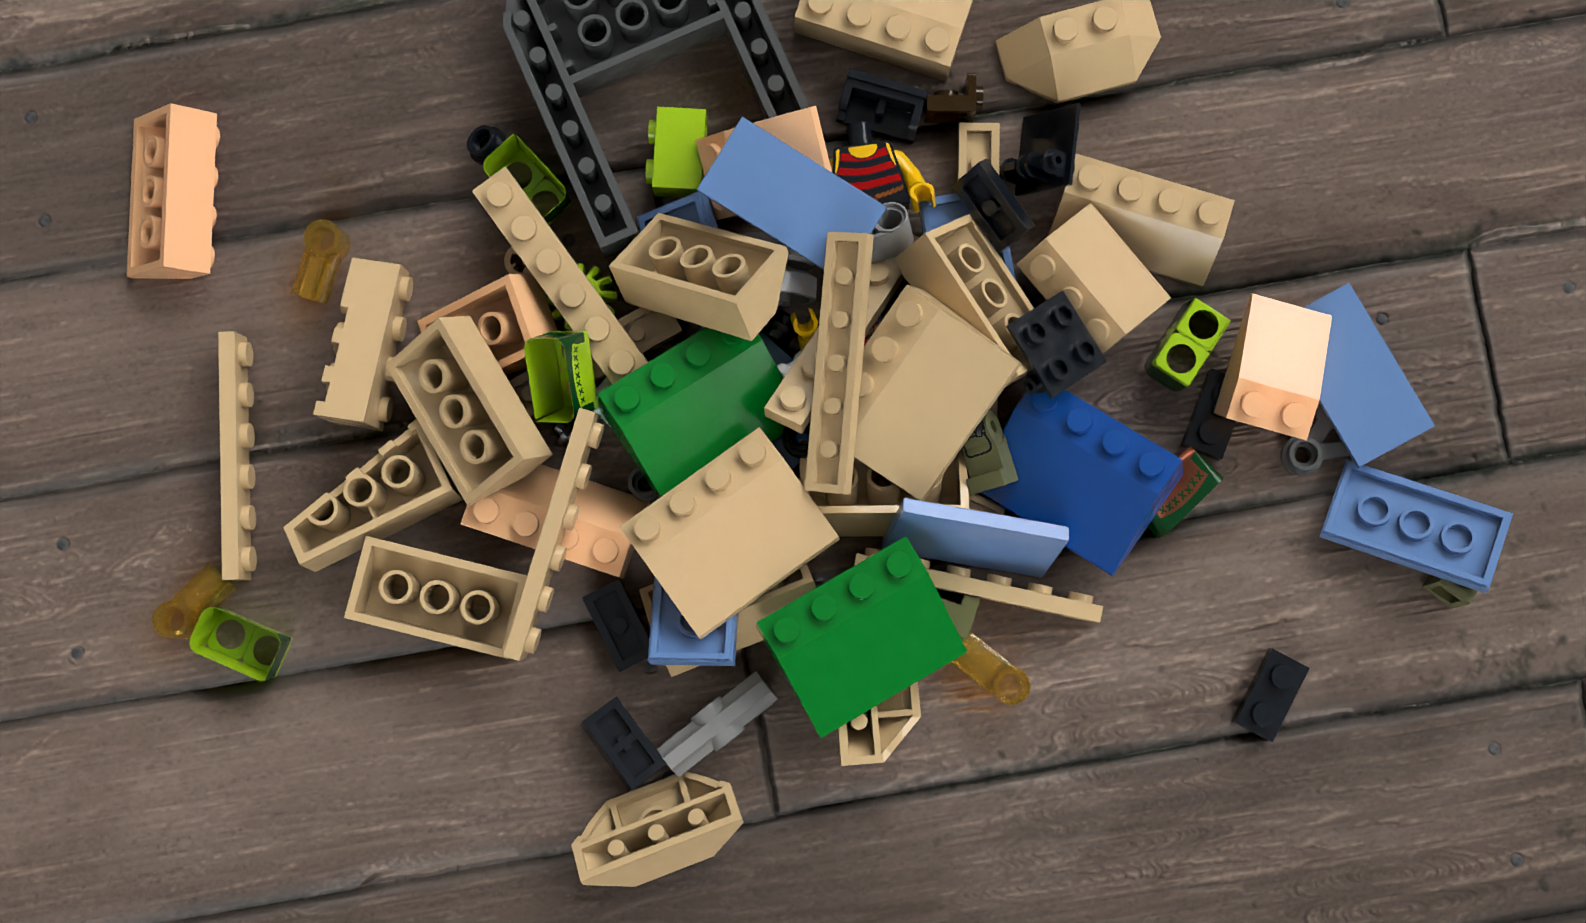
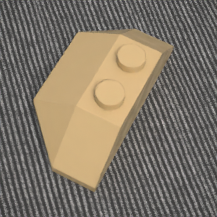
(1081, 49)
(879, 730)
(656, 830)

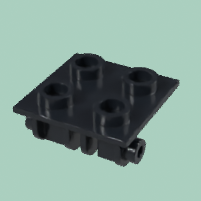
(1045, 151)
(1055, 346)

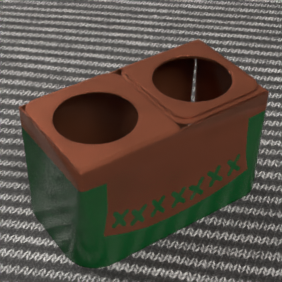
(1197, 481)

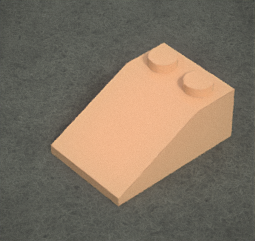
(797, 129)
(505, 315)
(1276, 367)

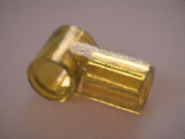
(320, 267)
(200, 593)
(988, 668)

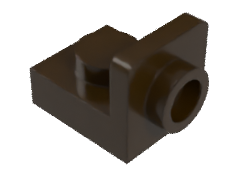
(950, 107)

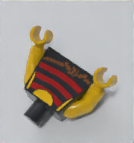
(880, 169)

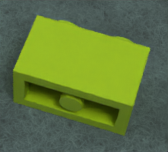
(676, 161)

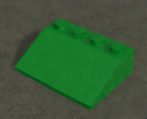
(692, 404)
(862, 637)

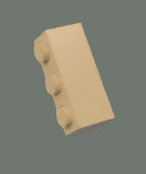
(1097, 275)

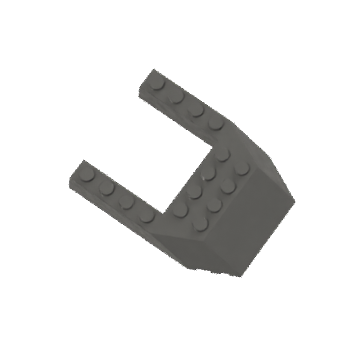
(588, 44)

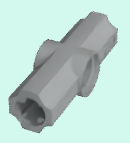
(717, 724)

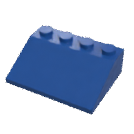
(1085, 475)

